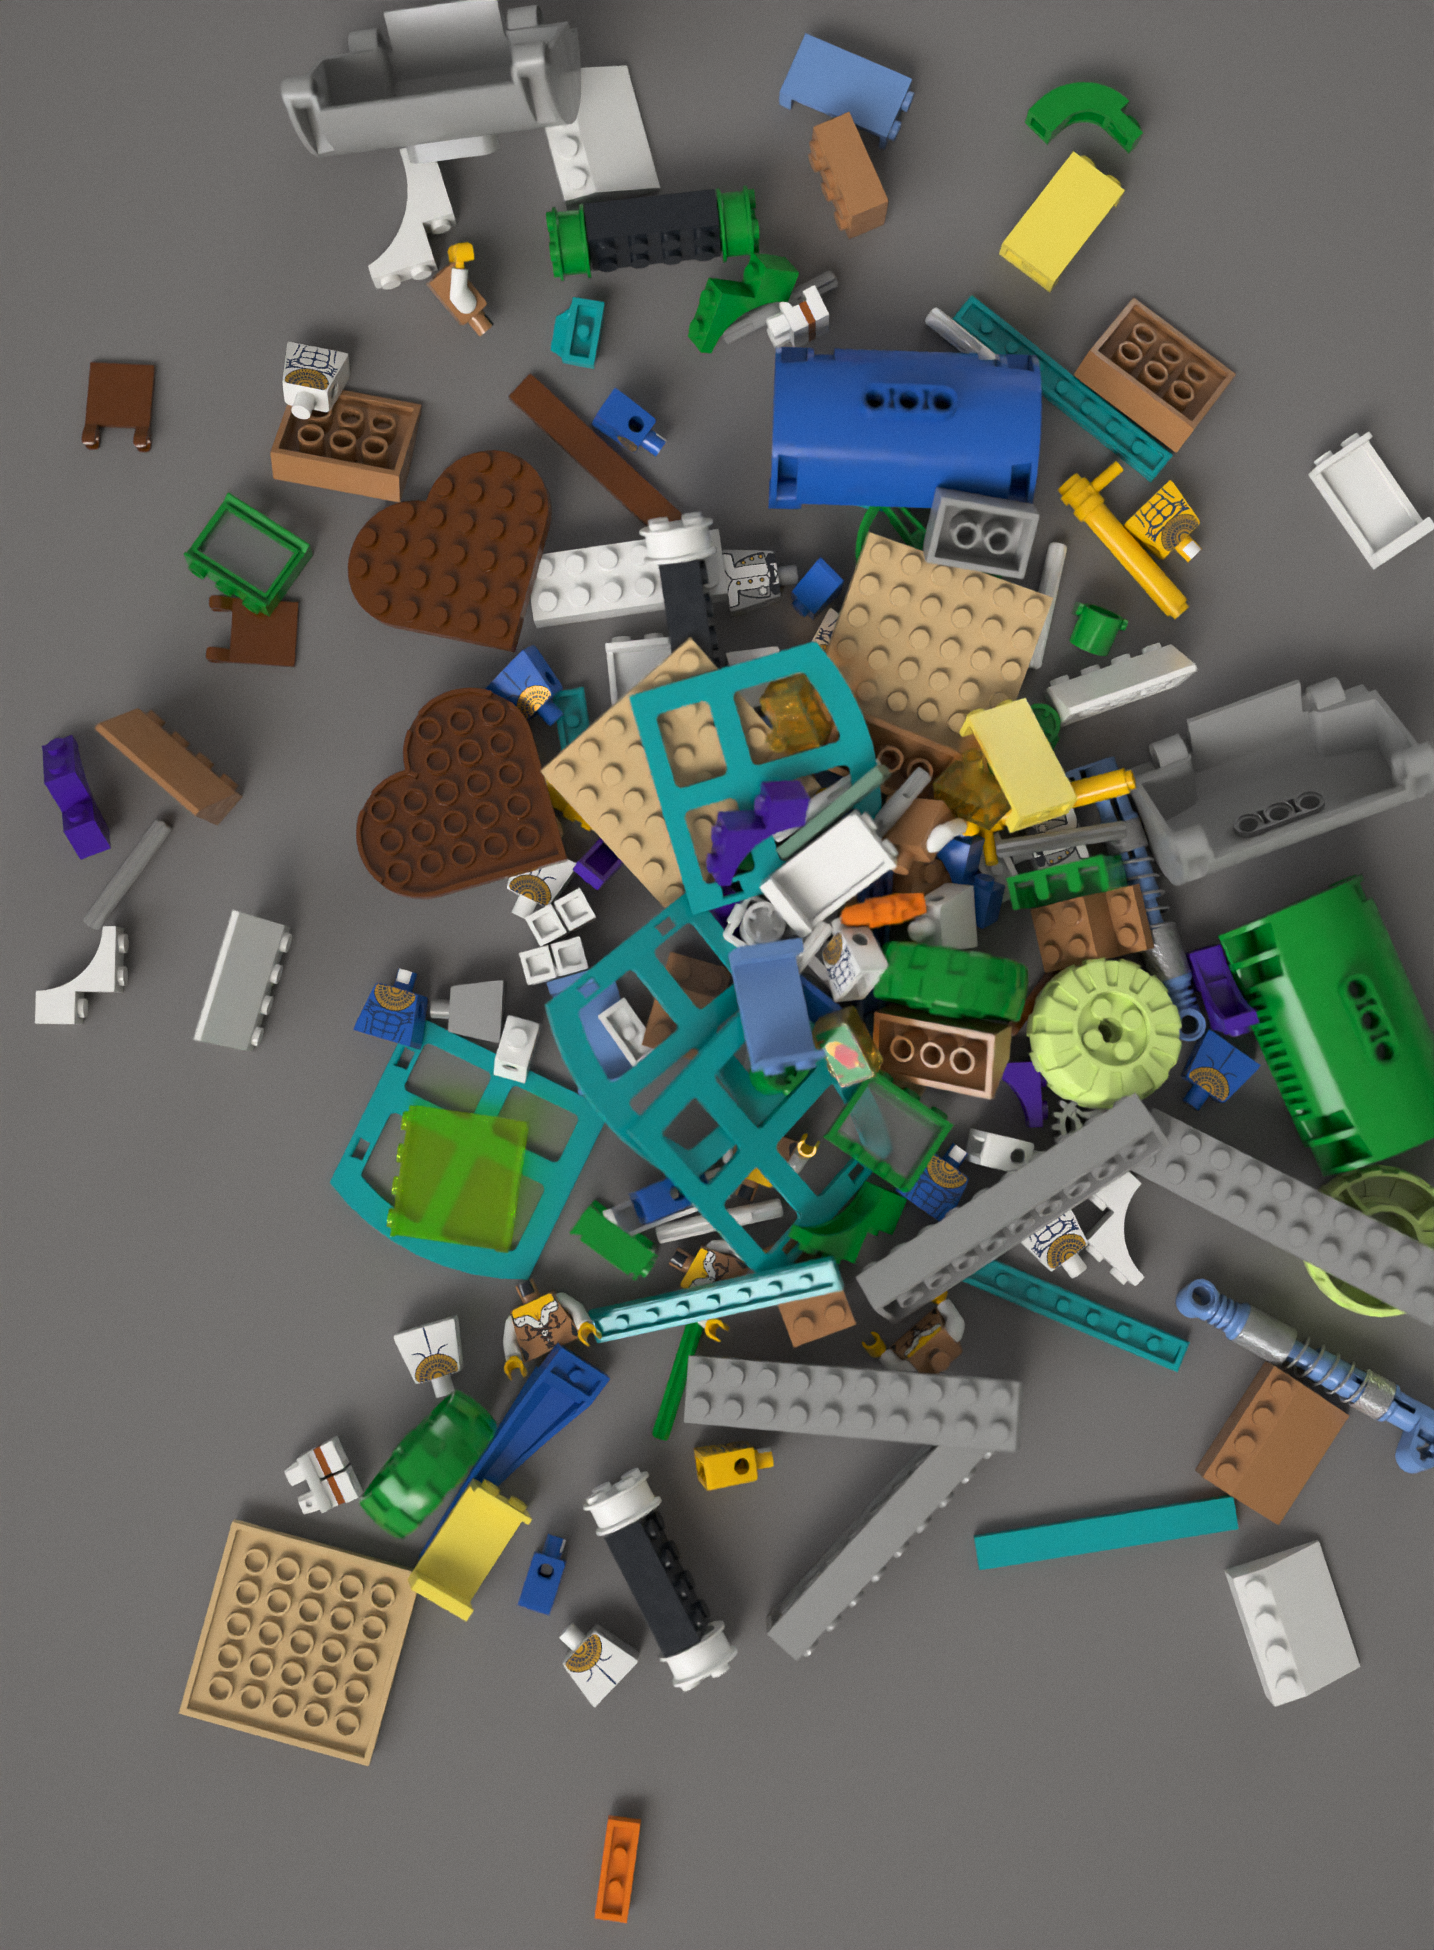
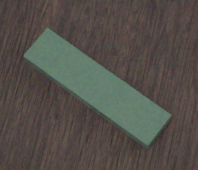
(834, 811)

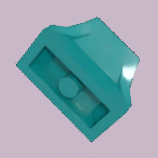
(579, 333)

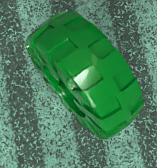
(952, 982)
(428, 1464)

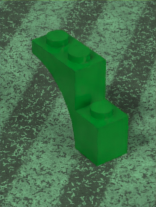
(723, 301)
(842, 1237)

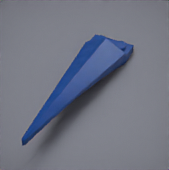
(544, 1406)

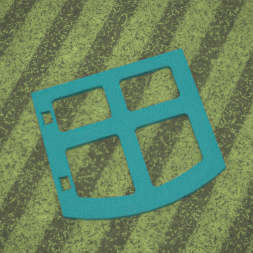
(743, 777)
(693, 1031)
(754, 1148)
(556, 1177)

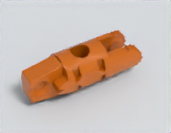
(884, 910)

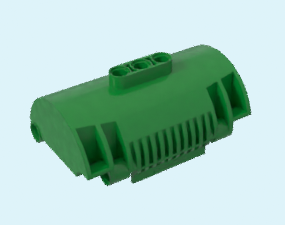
(1311, 1029)

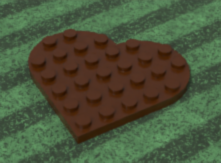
(461, 557)
(464, 805)

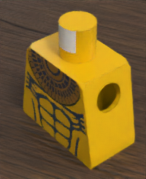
(1165, 524)
(717, 1462)

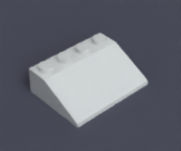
(606, 147)
(1119, 683)
(243, 982)
(1292, 1622)

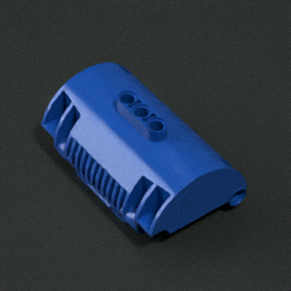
(846, 453)

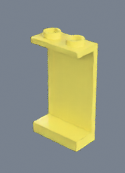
(1061, 220)
(1021, 762)
(467, 1547)

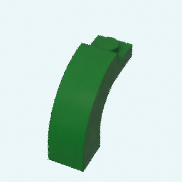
(1088, 104)

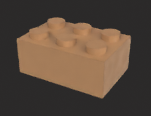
(848, 176)

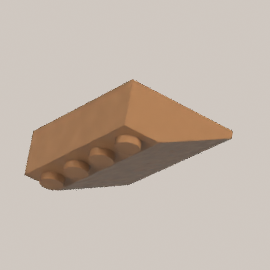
(1154, 374)
(353, 449)
(171, 764)
(1271, 1443)

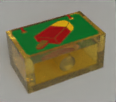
(848, 1046)

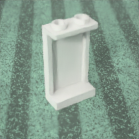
(1368, 500)
(633, 660)
(829, 872)

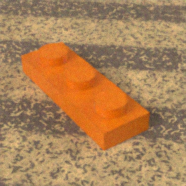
(617, 1869)

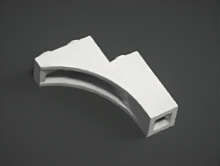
(426, 212)

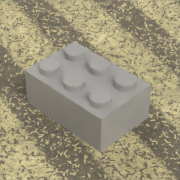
(980, 533)

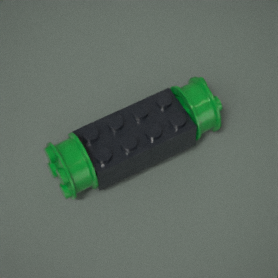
(653, 231)

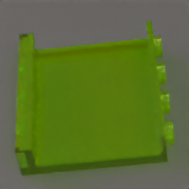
(458, 1177)

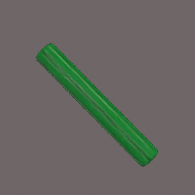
(676, 1382)

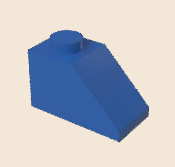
(816, 590)

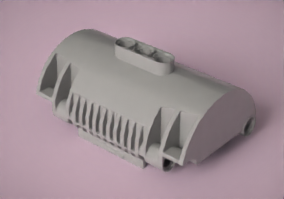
(439, 83)
(1274, 775)

